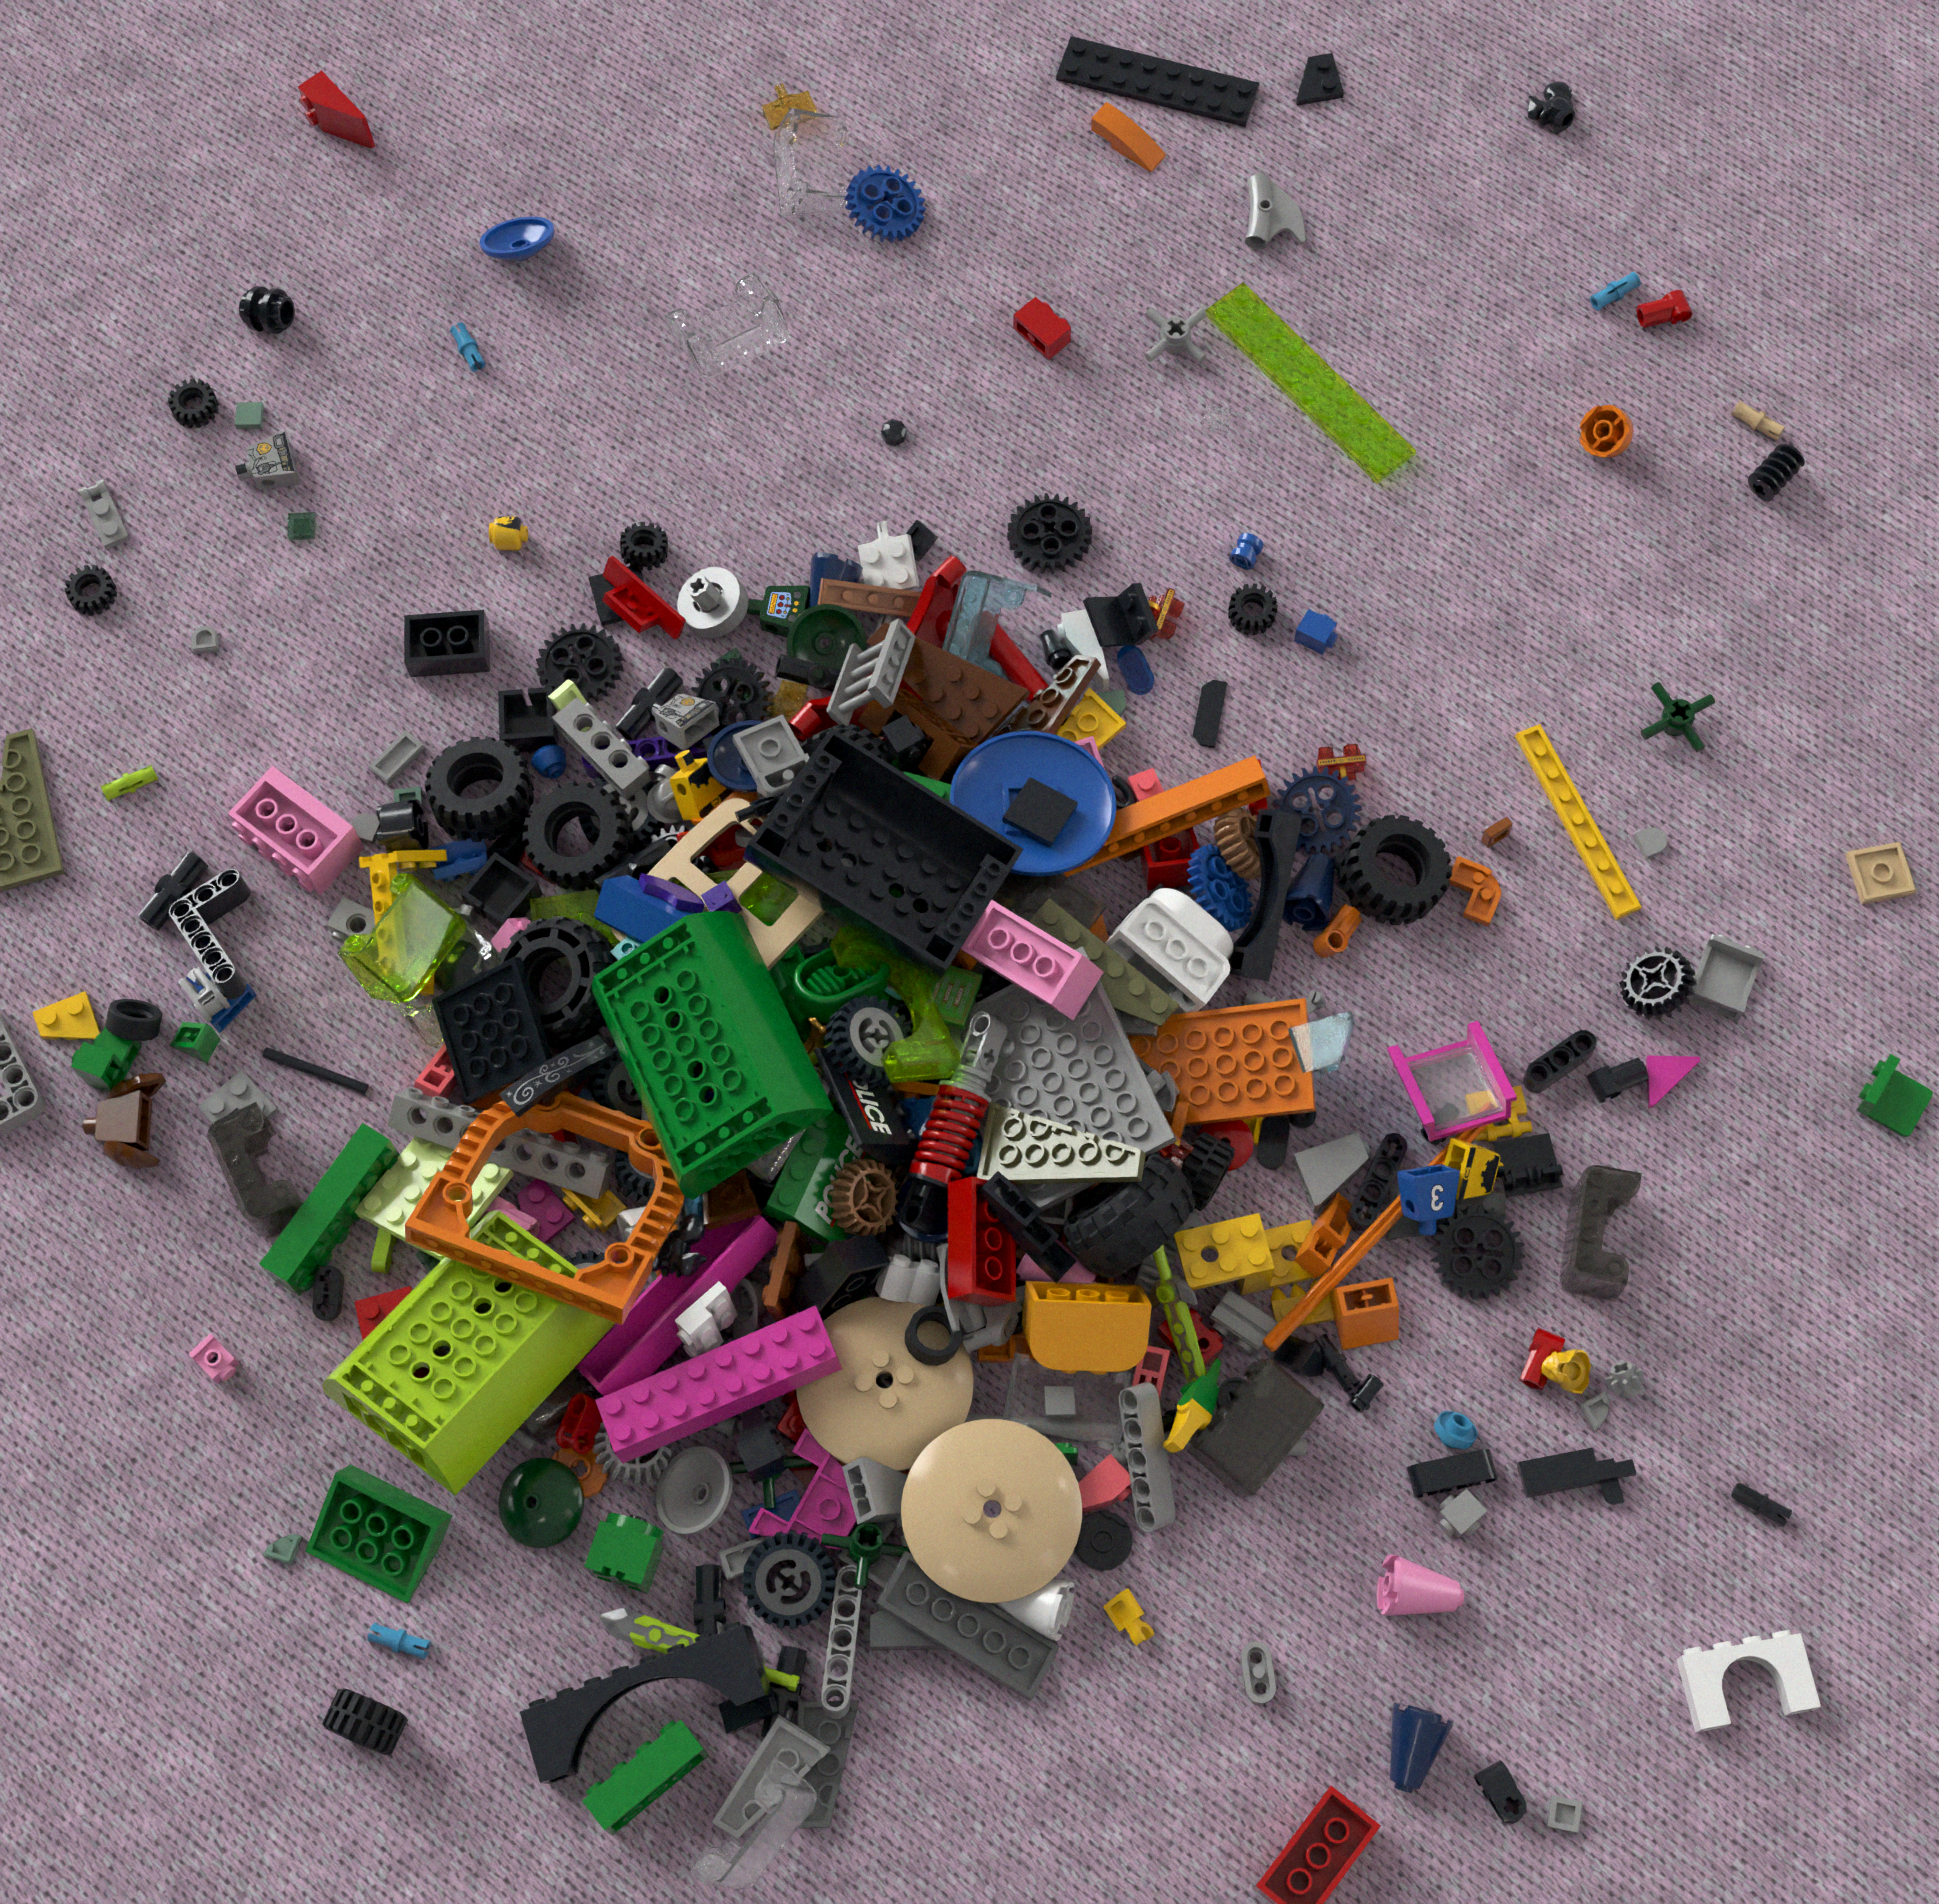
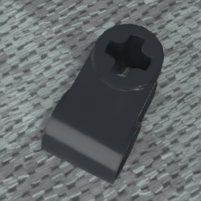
(1498, 1788)

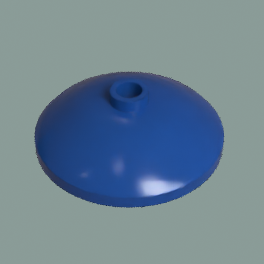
(517, 238)

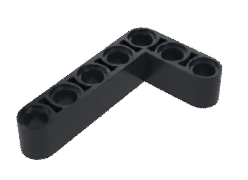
(201, 908)

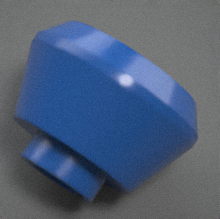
(549, 761)

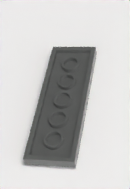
(969, 1629)

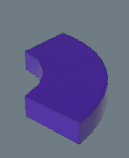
(672, 893)

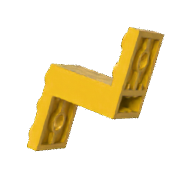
(1244, 1254)

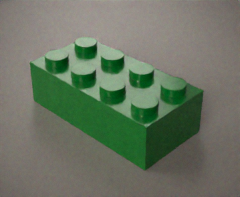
(645, 1777)

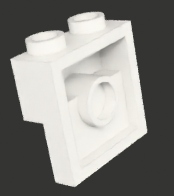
(704, 1320)

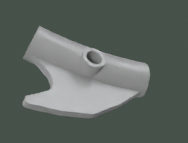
(1271, 213)
(970, 1315)

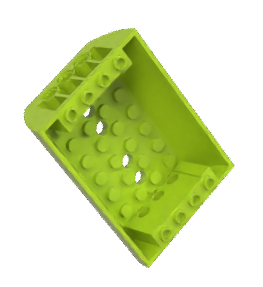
(496, 1365)

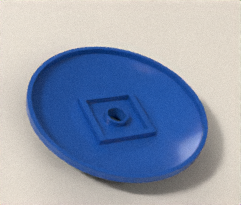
(998, 771)

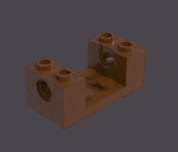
(948, 744)

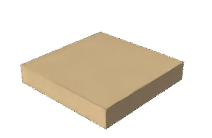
(1880, 873)

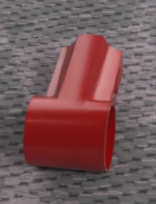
(1671, 308)
(1543, 1345)

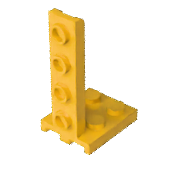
(384, 868)

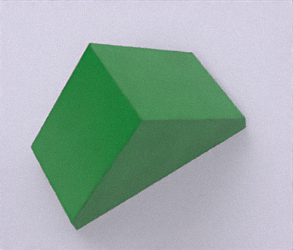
(196, 1040)

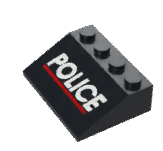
(871, 1114)

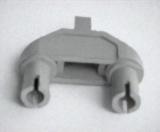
(1000, 1324)

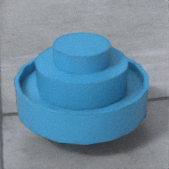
(1455, 1430)

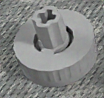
(706, 590)

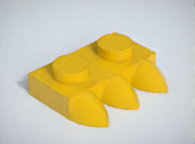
(1282, 1305)

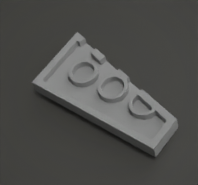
(788, 1744)

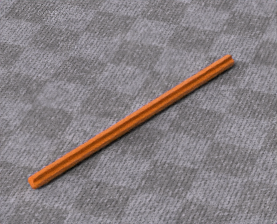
(1349, 1259)

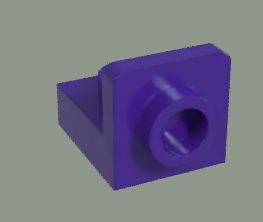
(721, 899)

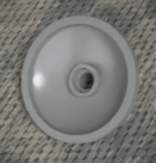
(683, 1487)

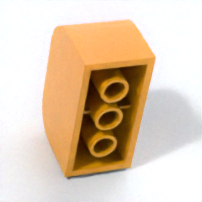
(1086, 1325)

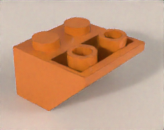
(1366, 1313)

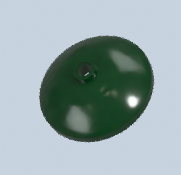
(821, 622)
(557, 1507)

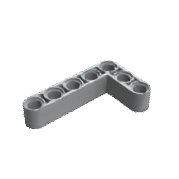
(20, 1092)

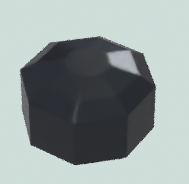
(893, 432)

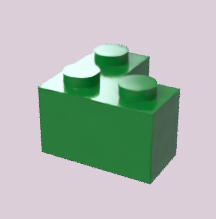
(106, 1060)

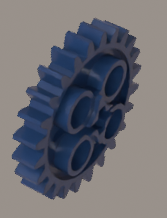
(1340, 802)

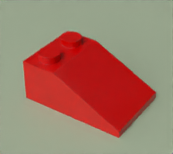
(334, 111)

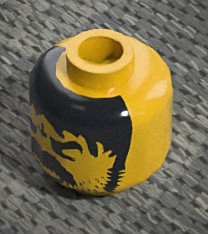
(507, 533)

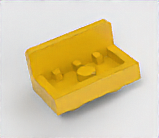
(597, 1213)

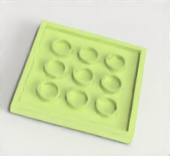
(402, 1187)

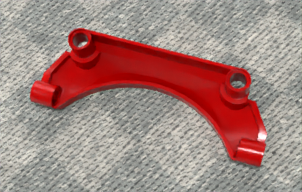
(927, 623)

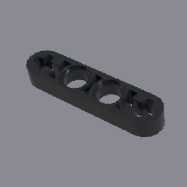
(1375, 1180)

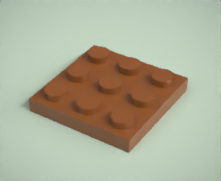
(786, 1271)

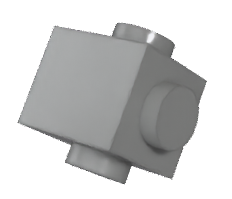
(1461, 1515)

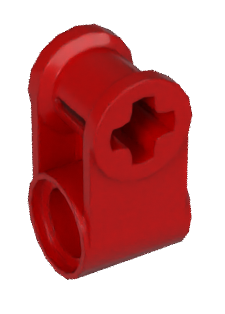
(581, 1421)

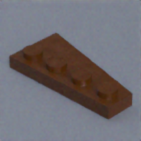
(730, 1202)

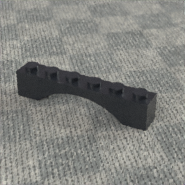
(1276, 841)
(756, 1445)

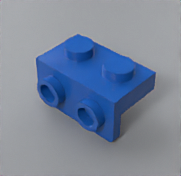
(461, 858)

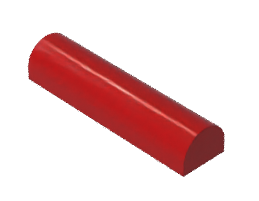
(1015, 664)

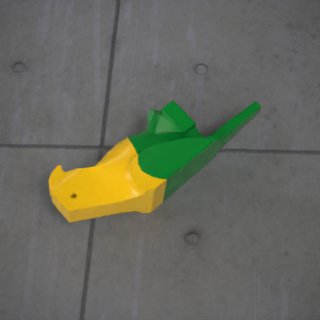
(1194, 1408)

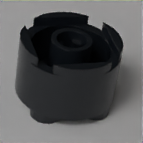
(402, 826)

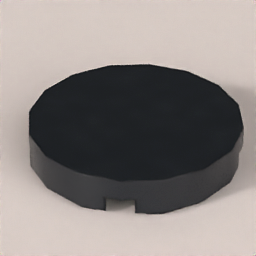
(1103, 1551)

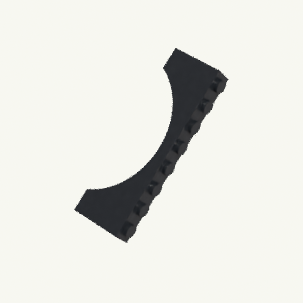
(562, 1725)

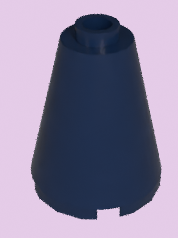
(830, 567)
(1311, 894)
(1415, 1745)

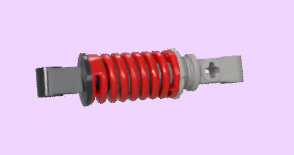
(955, 1114)

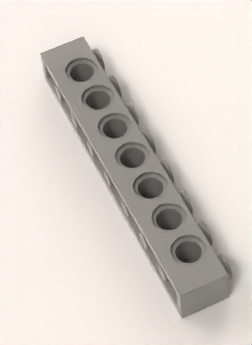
(598, 1168)

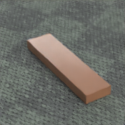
(868, 597)

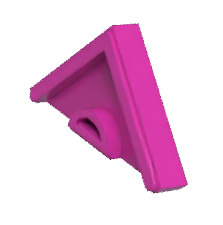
(1665, 1074)

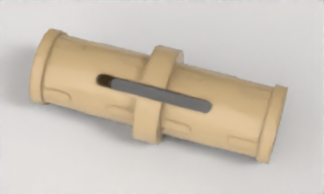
(1758, 420)

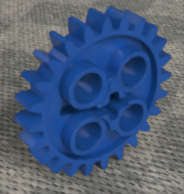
(885, 203)
(1219, 888)

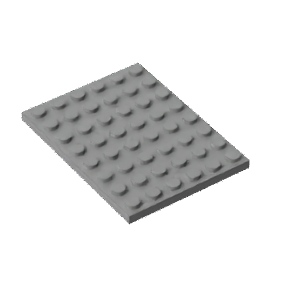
(1070, 1074)

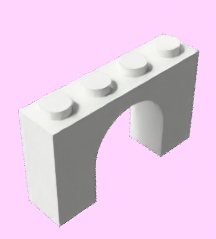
(1783, 1658)

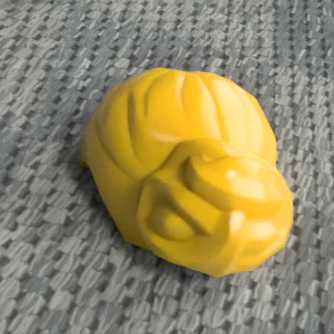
(1568, 1369)

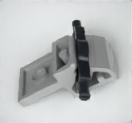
(773, 761)

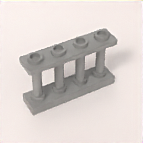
(881, 684)

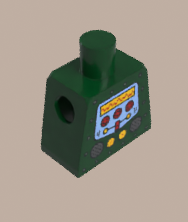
(780, 607)

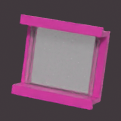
(1456, 1085)

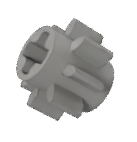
(1625, 1379)

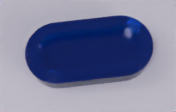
(1135, 670)

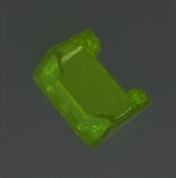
(405, 942)

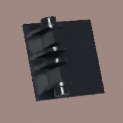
(1529, 1165)

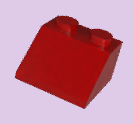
(1168, 860)

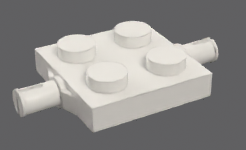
(889, 560)

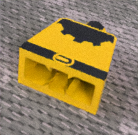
(695, 787)
(1477, 1168)

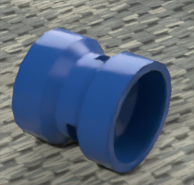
(1247, 548)

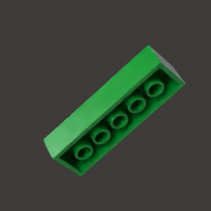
(329, 1211)

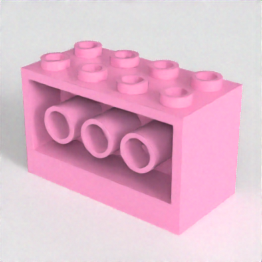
(295, 831)
(1032, 960)

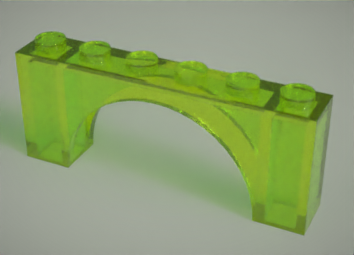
(930, 1049)

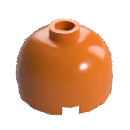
(1606, 431)

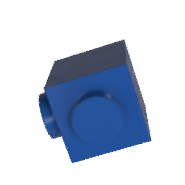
(1316, 632)

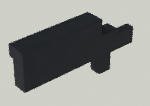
(1574, 1471)

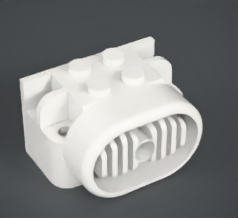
(1175, 947)

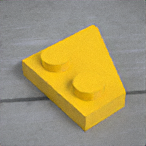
(68, 1019)

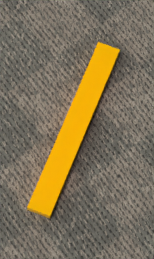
(1578, 822)

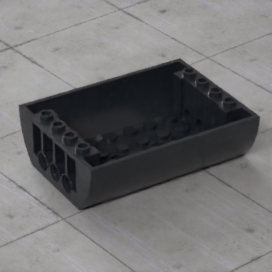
(897, 840)

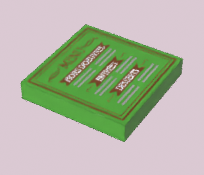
(955, 994)

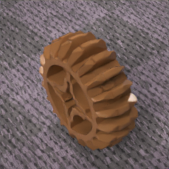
(1237, 844)
(855, 1193)

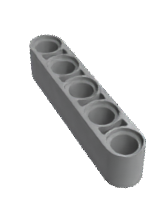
(1147, 1457)
(842, 1656)

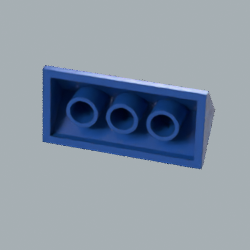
(632, 911)

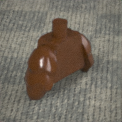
(125, 1121)

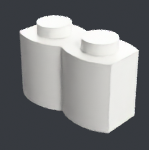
(909, 1281)

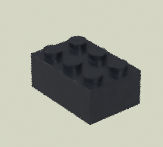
(446, 643)
(840, 1275)

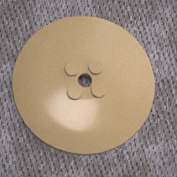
(891, 1424)
(984, 1555)

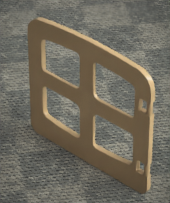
(676, 864)

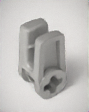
(210, 1001)

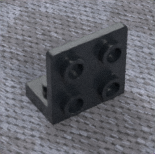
(1122, 618)

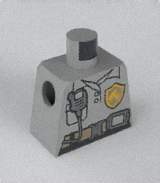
(270, 463)
(685, 719)

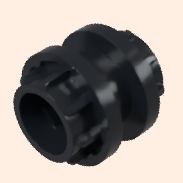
(266, 309)

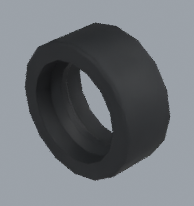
(133, 1019)
(922, 1353)

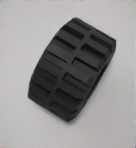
(1207, 1167)
(365, 1721)

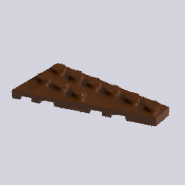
(957, 689)
(1055, 702)

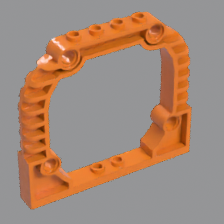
(601, 1289)

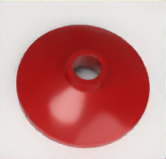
(1239, 1136)

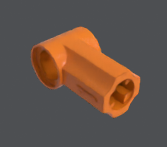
(1338, 931)

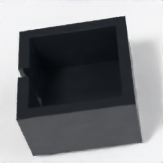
(524, 725)
(500, 891)

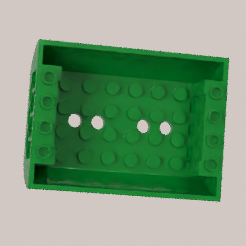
(727, 1023)

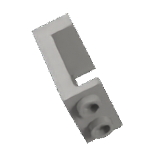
(1726, 976)

